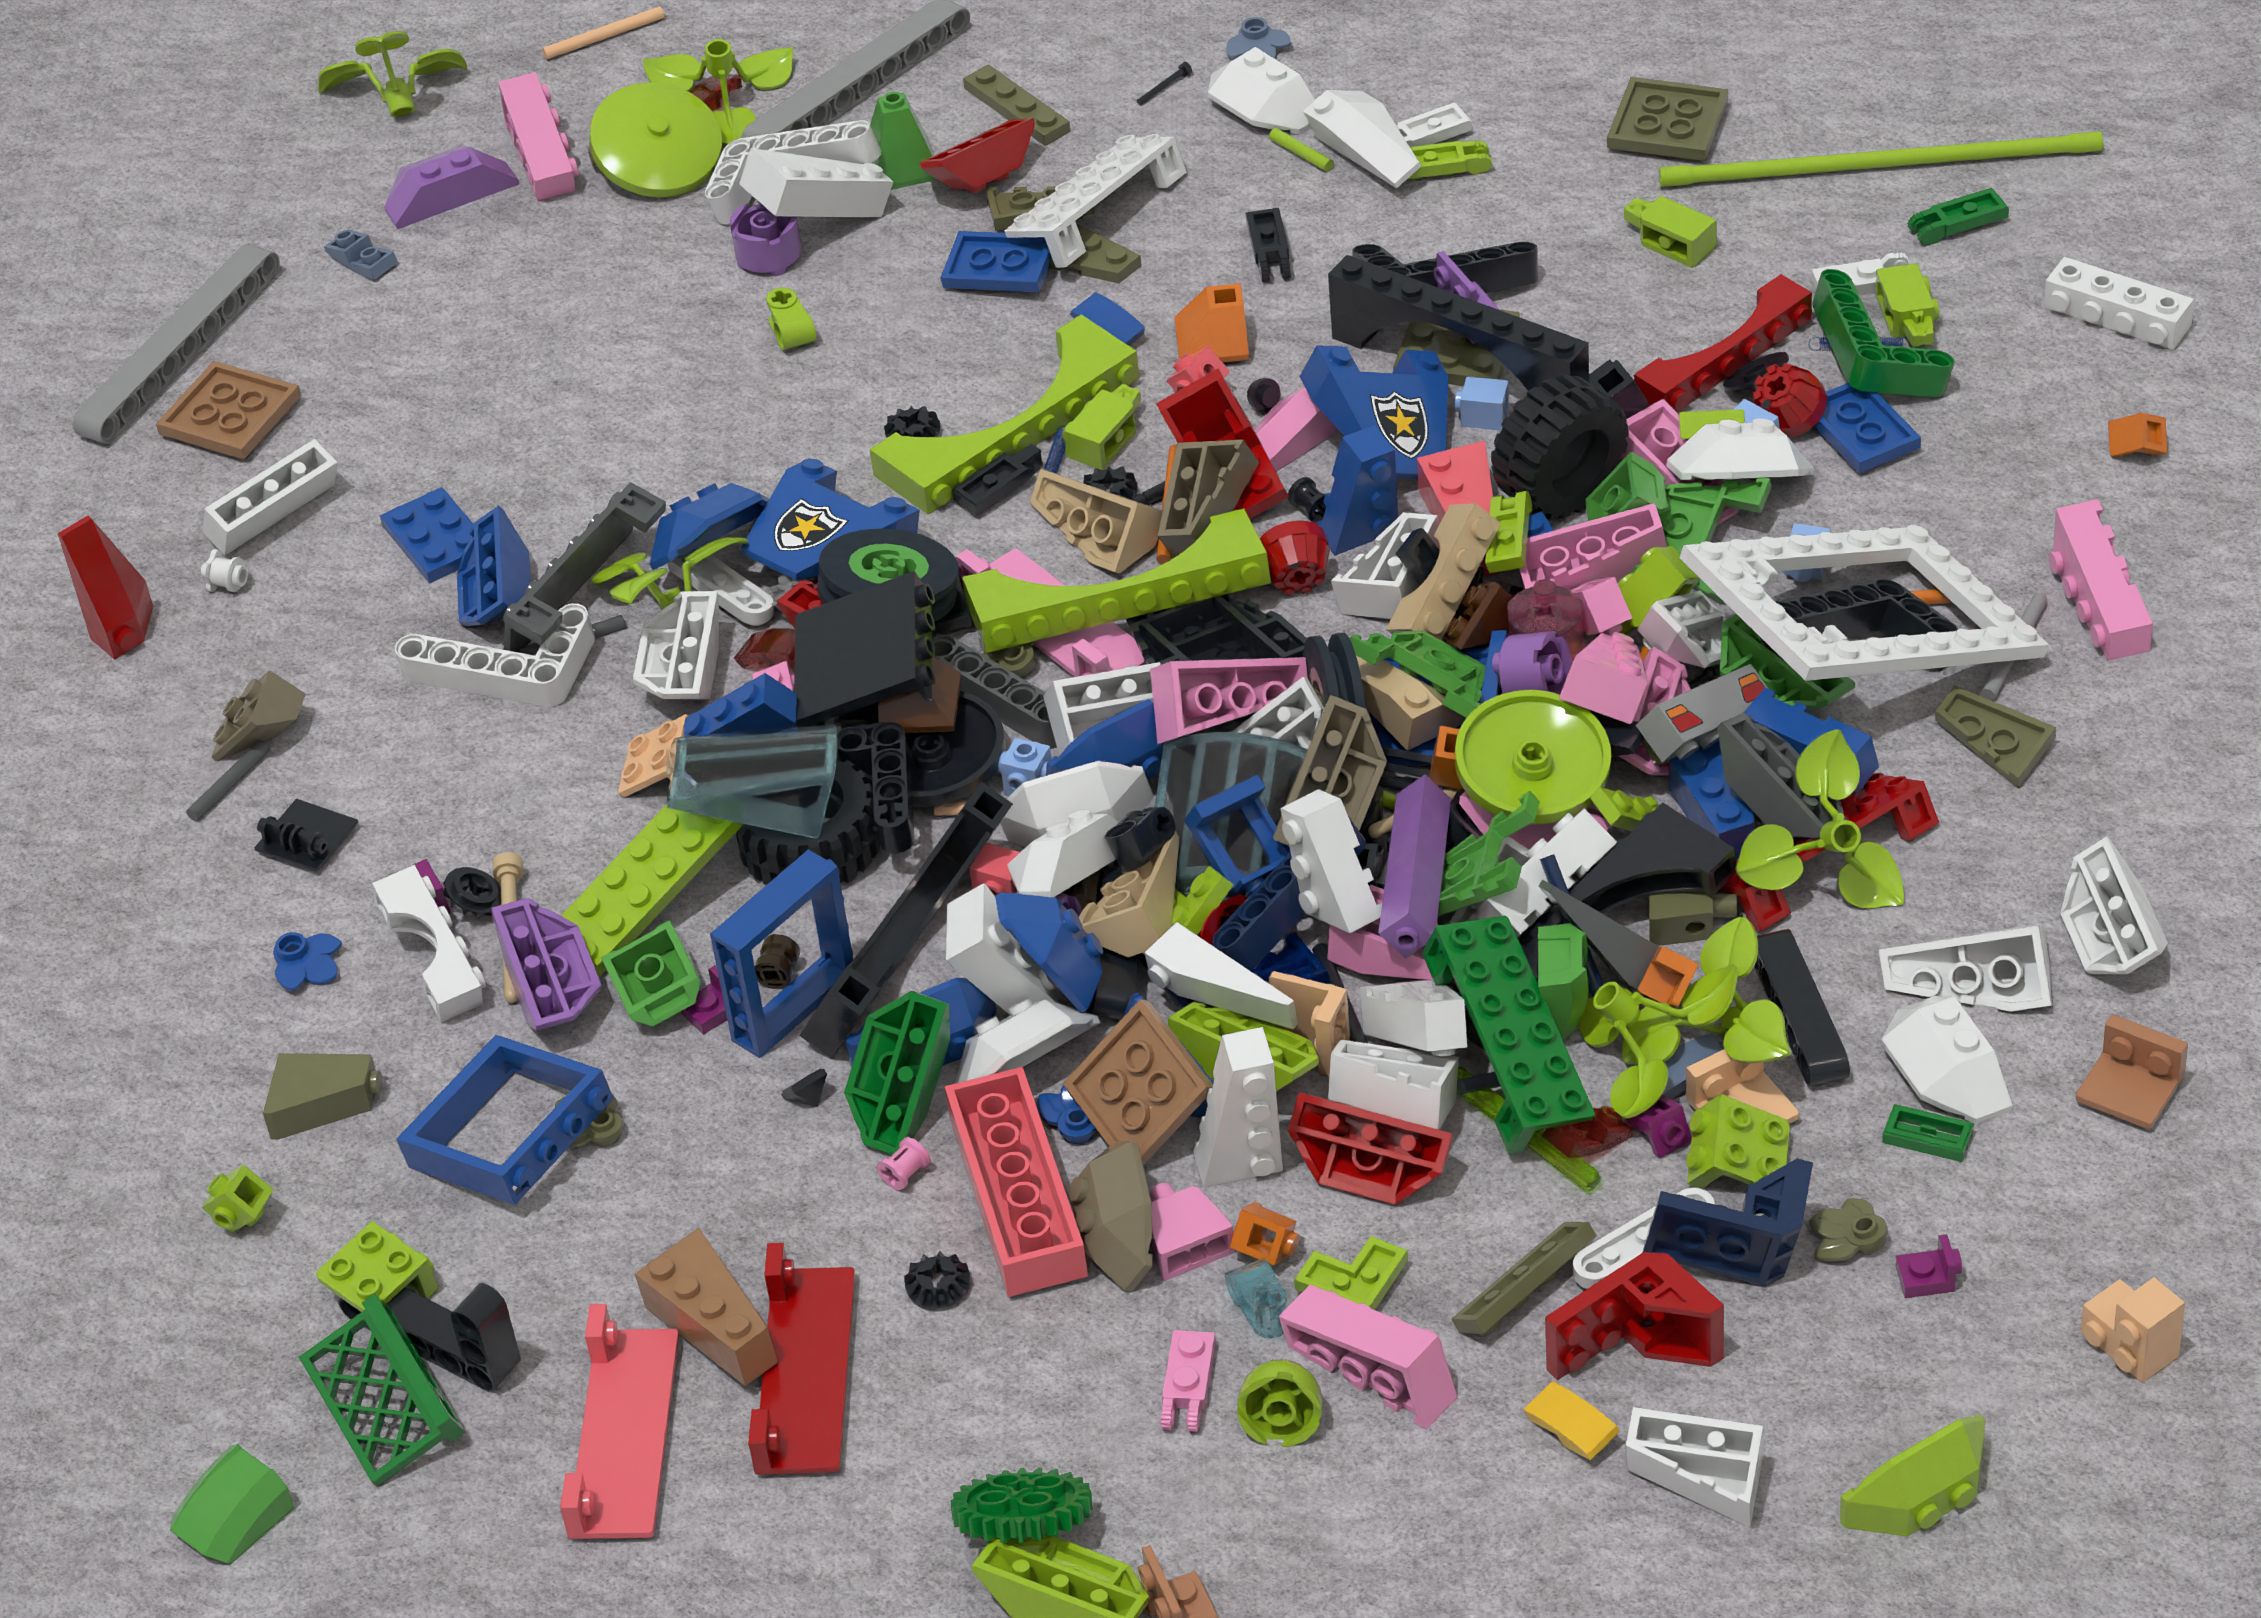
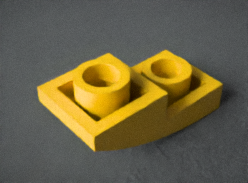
(1572, 1419)

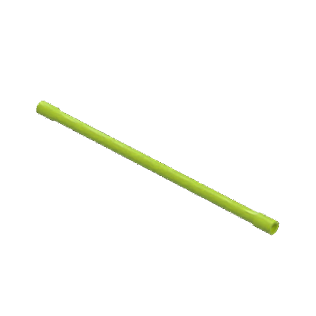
(2072, 143)

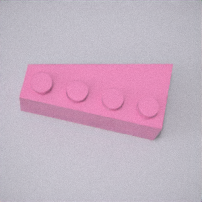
(1372, 1351)

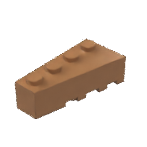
(702, 1300)

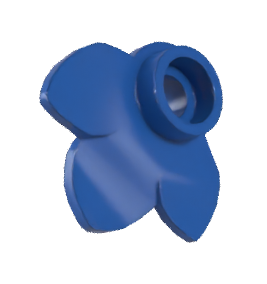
(305, 959)
(1067, 1115)

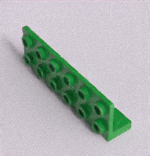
(1512, 1025)

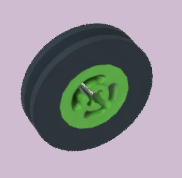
(879, 555)

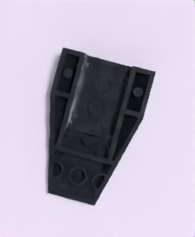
(1215, 631)

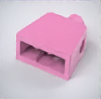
(1186, 1230)

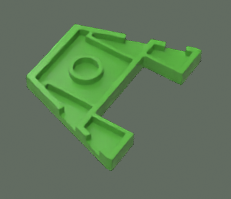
(1698, 508)
(1427, 656)
(1472, 866)

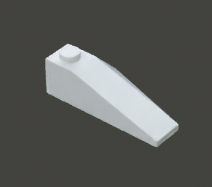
(1362, 132)

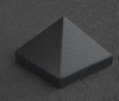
(807, 1089)

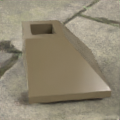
(257, 715)

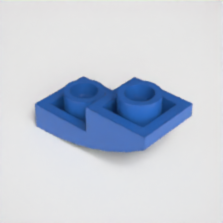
(1110, 318)

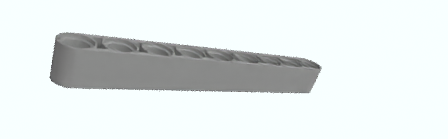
(866, 70)
(176, 344)

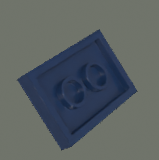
(1734, 1240)

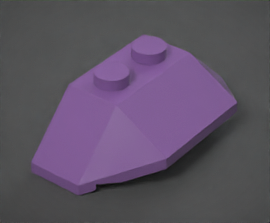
(445, 184)
(545, 963)

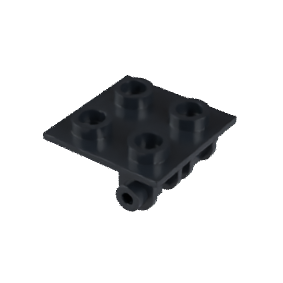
(304, 834)

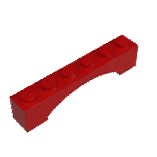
(1679, 381)

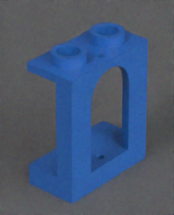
(1246, 800)

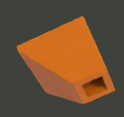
(1214, 320)

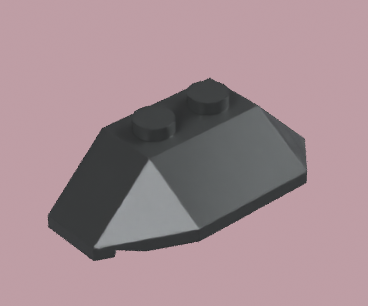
(1762, 774)

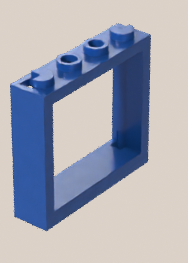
(761, 1027)
(434, 1127)

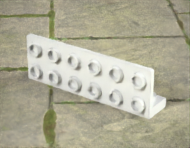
(1056, 215)

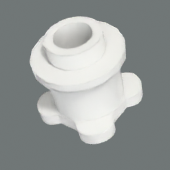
(224, 572)

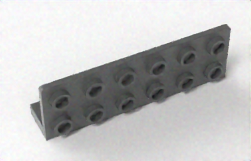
(538, 610)

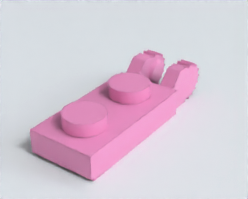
(1187, 1377)

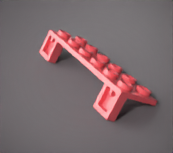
(621, 1431)

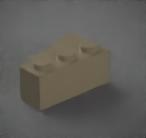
(1202, 484)

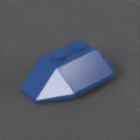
(704, 520)
(491, 570)
(1122, 739)
(1055, 943)
(967, 1010)

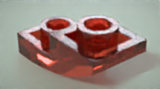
(710, 90)
(768, 646)
(1592, 1136)

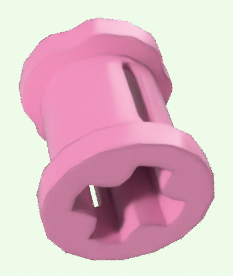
(903, 1163)

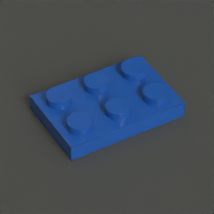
(996, 262)
(1865, 428)
(430, 533)

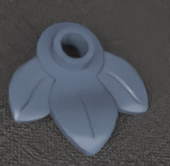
(1256, 33)

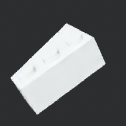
(1379, 577)
(1326, 864)
(1394, 1081)
(1699, 1459)

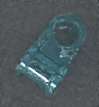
(1258, 1296)

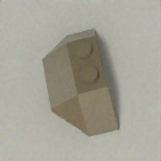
(1341, 761)
(1115, 1213)

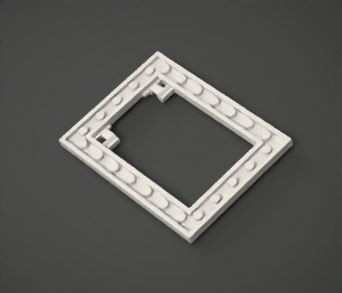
(1744, 567)

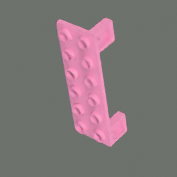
(1078, 652)

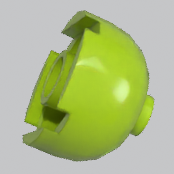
(1280, 1403)

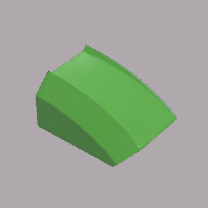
(1628, 487)
(1563, 974)
(654, 975)
(231, 1506)

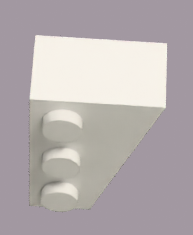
(1093, 698)
(990, 954)
(1415, 1016)

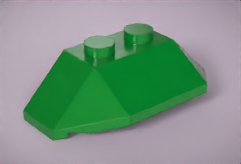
(897, 1069)

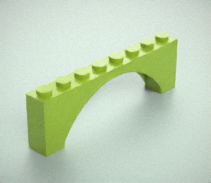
(930, 467)
(1019, 612)

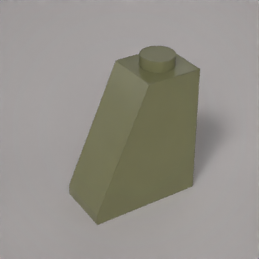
(318, 1091)

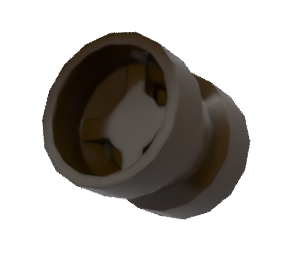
(776, 961)

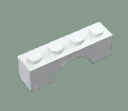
(409, 906)

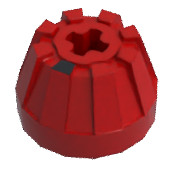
(1792, 396)
(1296, 555)

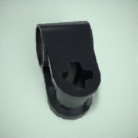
(1140, 837)

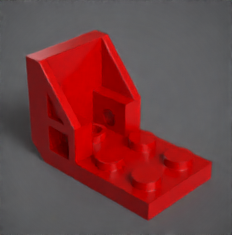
(1212, 413)
(1651, 1288)

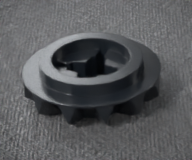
(927, 422)
(1123, 482)
(479, 883)
(949, 1289)

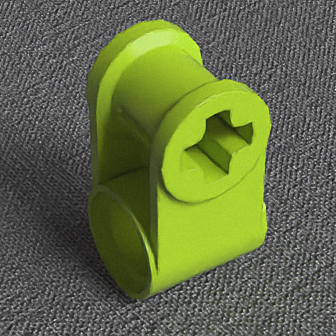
(789, 319)

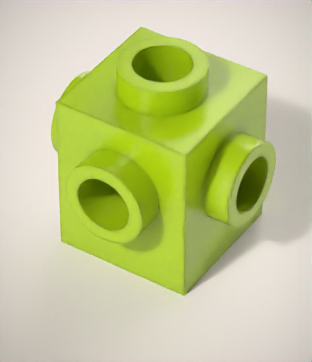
(237, 1198)

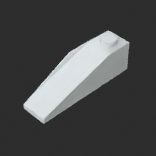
(1985, 969)
(1209, 976)

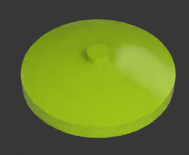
(655, 139)
(1536, 746)

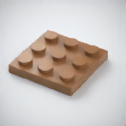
(228, 410)
(1139, 1082)

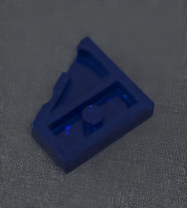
(1293, 960)

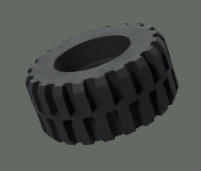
(1559, 445)
(846, 838)

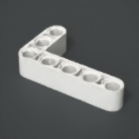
(840, 142)
(503, 673)

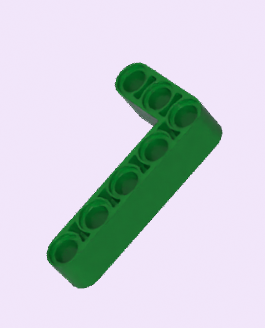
(1862, 355)

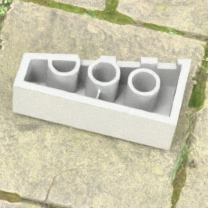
(815, 185)
(1242, 1113)

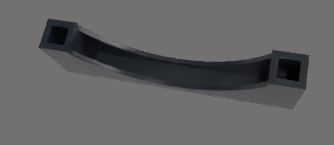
(1373, 297)
(1656, 858)
(905, 921)

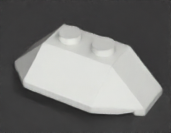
(1262, 92)
(1738, 452)
(1685, 629)
(680, 648)
(1288, 716)
(1092, 787)
(1063, 855)
(2109, 913)
(1021, 1037)
(1947, 1059)

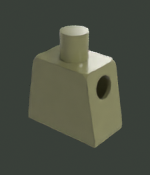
(1687, 916)

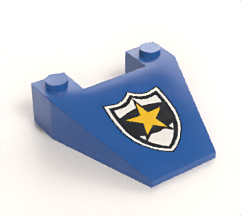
(1402, 404)
(810, 514)

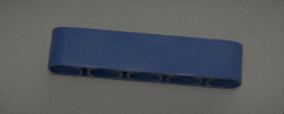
(1265, 915)

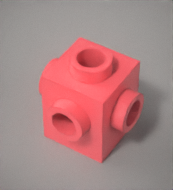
(1195, 366)

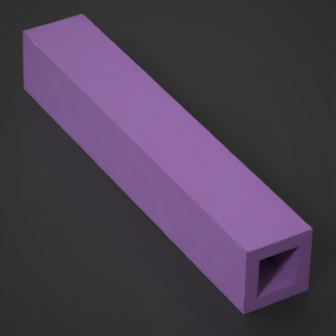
(1415, 866)

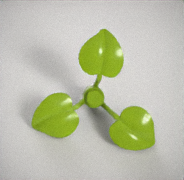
(764, 70)
(397, 92)
(629, 589)
(1769, 854)
(1616, 1009)
(1749, 1031)

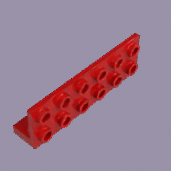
(1881, 793)
(806, 1390)

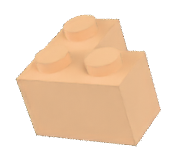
(2136, 1326)

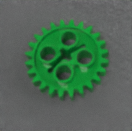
(1021, 1505)

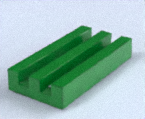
(1926, 1138)

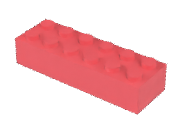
(1016, 1182)

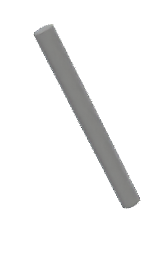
(2002, 668)

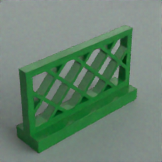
(414, 1379)

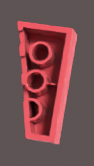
(1456, 478)

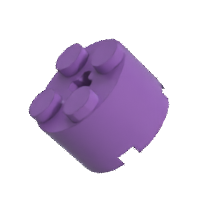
(764, 240)
(1533, 662)

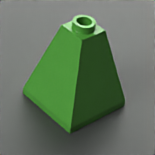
(900, 140)

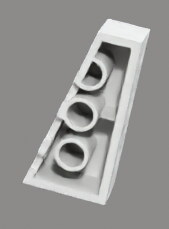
(1577, 848)

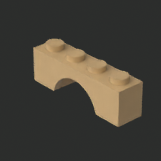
(1463, 542)

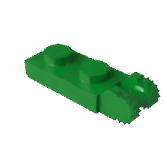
(1958, 216)

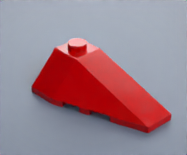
(107, 587)

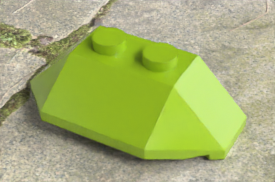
(1202, 1030)
(1919, 1482)
(1058, 1580)

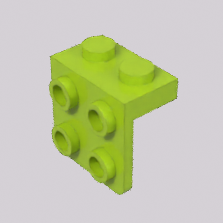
(1735, 1142)
(376, 1264)

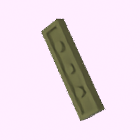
(1016, 103)
(1531, 1271)

